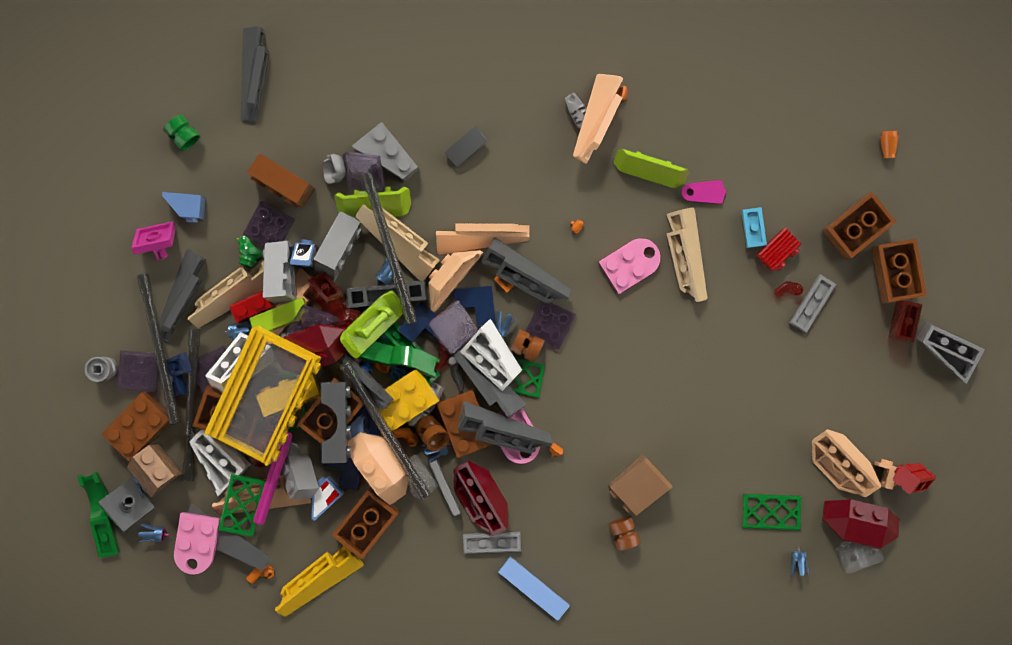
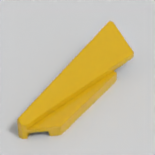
(317, 578)

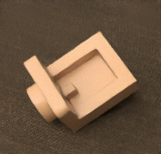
(888, 473)

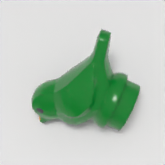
(248, 252)

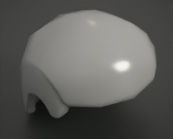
(334, 169)

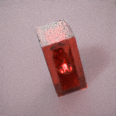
(327, 294)
(905, 321)

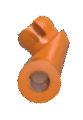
(408, 435)
(256, 573)

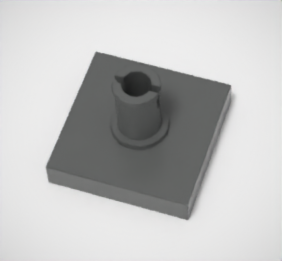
(126, 505)

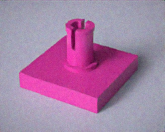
(154, 239)

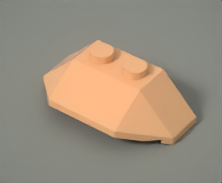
(450, 275)
(844, 464)
(379, 466)

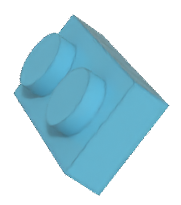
(754, 227)

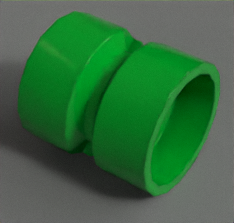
(179, 130)

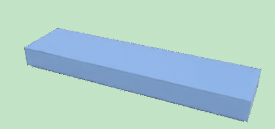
(534, 588)

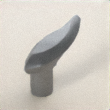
(456, 372)

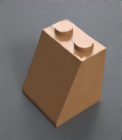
(153, 469)
(639, 485)

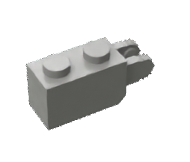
(299, 474)

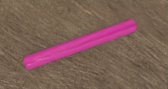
(271, 483)

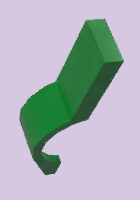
(400, 355)
(100, 522)

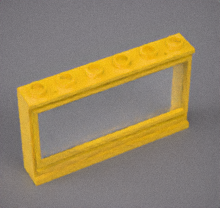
(263, 395)

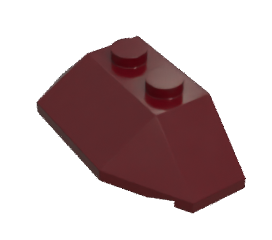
(322, 341)
(481, 497)
(861, 522)

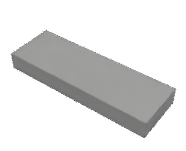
(812, 303)
(445, 487)
(491, 544)

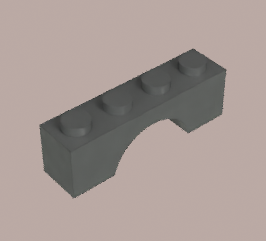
(366, 296)
(335, 396)

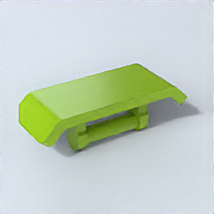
(650, 168)
(394, 202)
(371, 324)

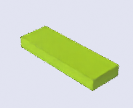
(278, 316)

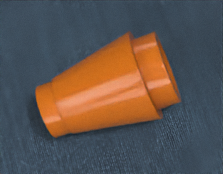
(889, 143)

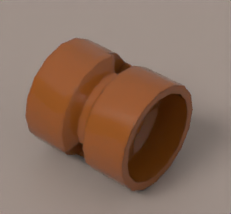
(533, 349)
(432, 433)
(624, 534)

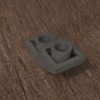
(466, 146)

